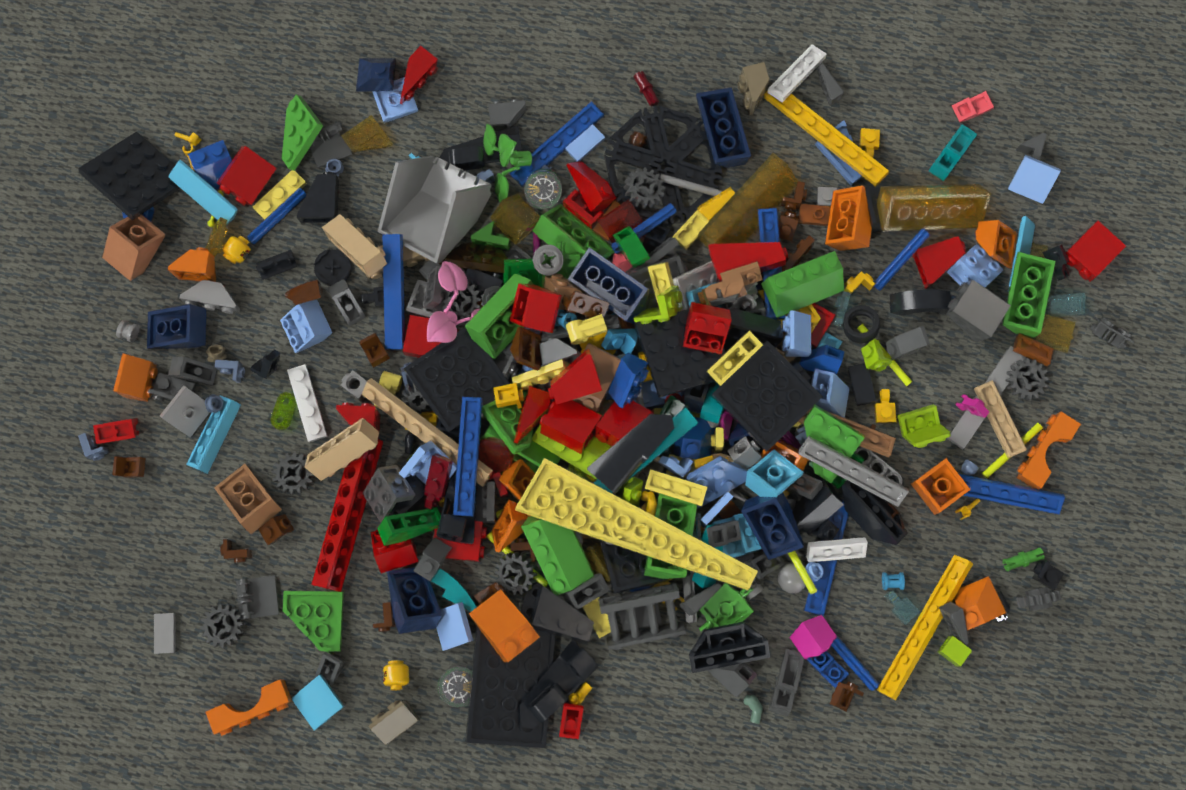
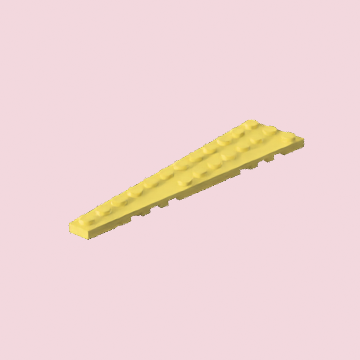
(588, 509)

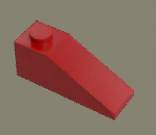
(592, 186)
(534, 407)

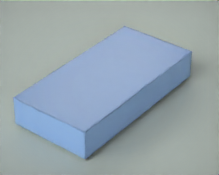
(585, 143)

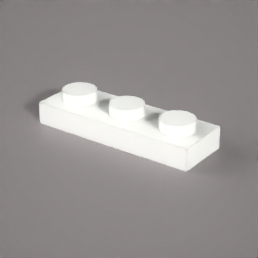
(836, 549)

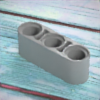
(873, 459)

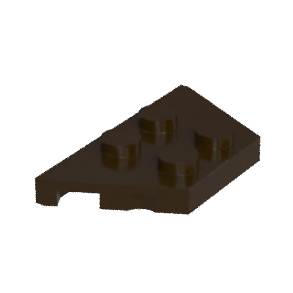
(477, 257)

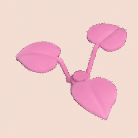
(443, 324)

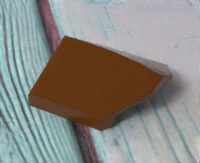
(305, 292)
(526, 348)

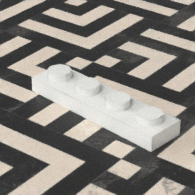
(797, 73)
(307, 403)

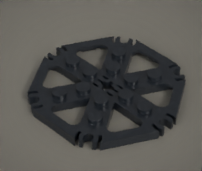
(660, 151)

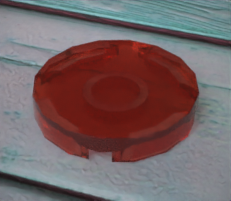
(495, 454)

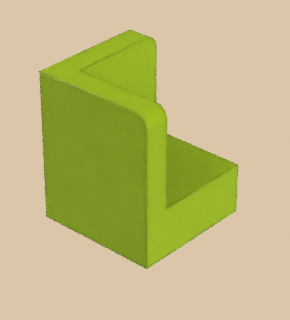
(954, 651)

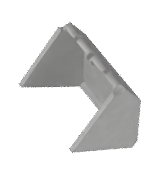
(432, 205)

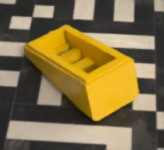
(714, 204)

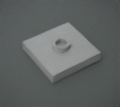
(185, 411)

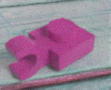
(974, 406)

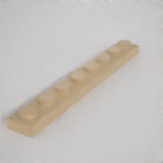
(418, 425)

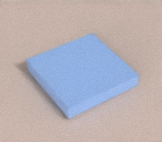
(389, 103)
(1034, 179)
(716, 509)
(454, 627)

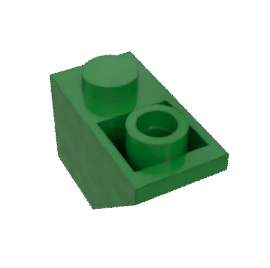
(631, 247)

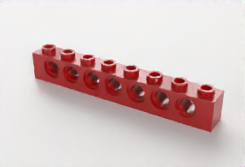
(345, 521)

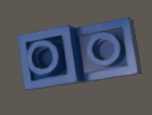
(828, 668)

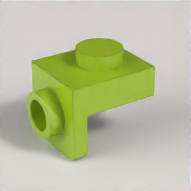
(874, 356)

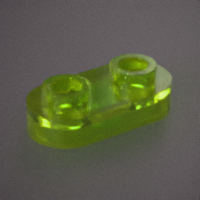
(285, 411)

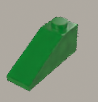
(408, 525)

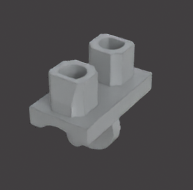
(747, 300)

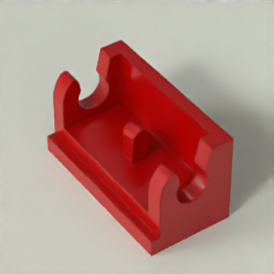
(578, 207)
(116, 431)

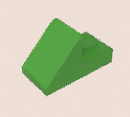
(485, 237)

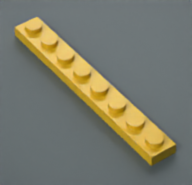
(830, 138)
(924, 627)

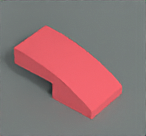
(972, 107)

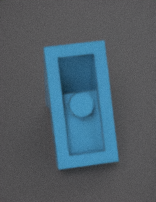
(620, 339)

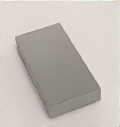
(164, 633)

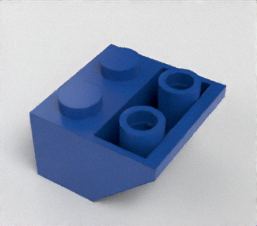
(628, 379)

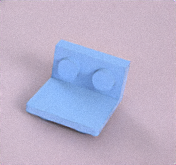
(975, 266)
(420, 462)

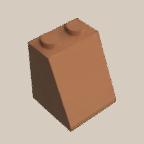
(132, 245)

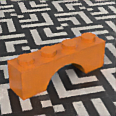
(1035, 470)
(226, 717)

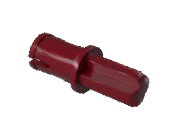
(646, 88)

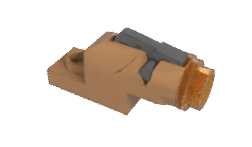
(732, 285)

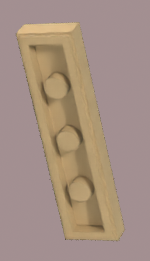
(1000, 419)

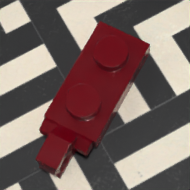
(437, 480)

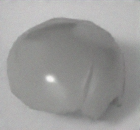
(790, 579)

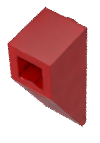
(419, 67)

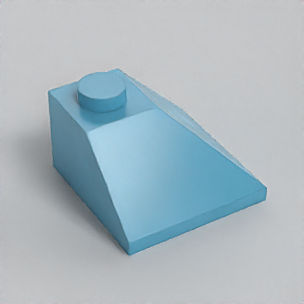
(772, 475)

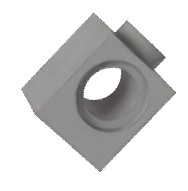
(347, 381)
(745, 453)

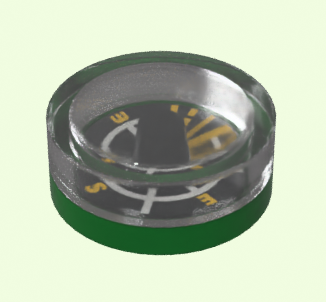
(543, 188)
(455, 686)

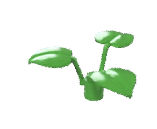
(506, 150)

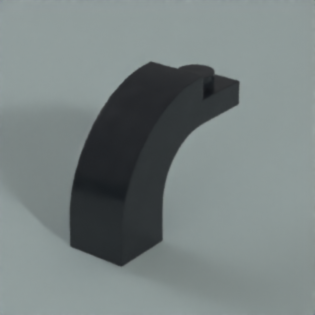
(920, 301)

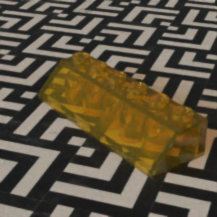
(932, 207)
(739, 216)

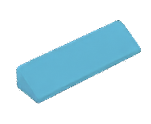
(202, 192)
(1024, 240)
(213, 436)

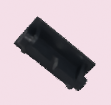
(276, 264)

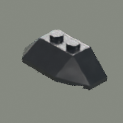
(873, 514)
(727, 647)

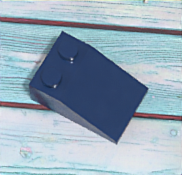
(177, 327)
(773, 524)
(412, 601)

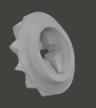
(556, 261)

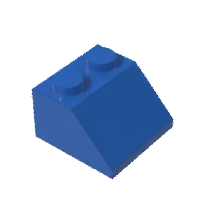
(211, 162)

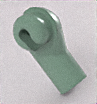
(756, 707)

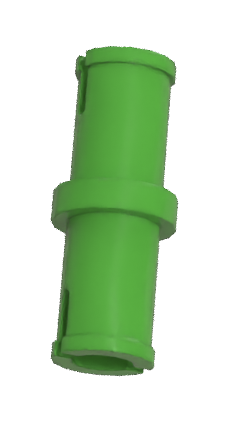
(1023, 559)

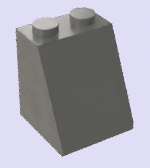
(977, 310)

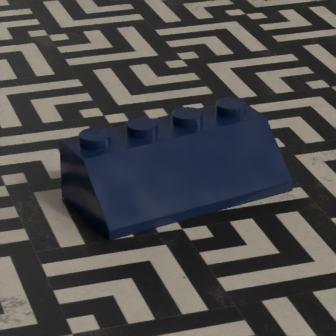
(723, 127)
(609, 283)

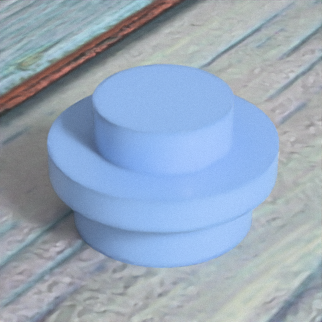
(814, 570)

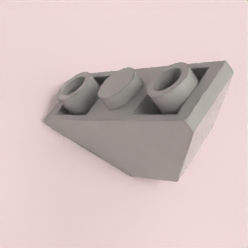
(210, 296)

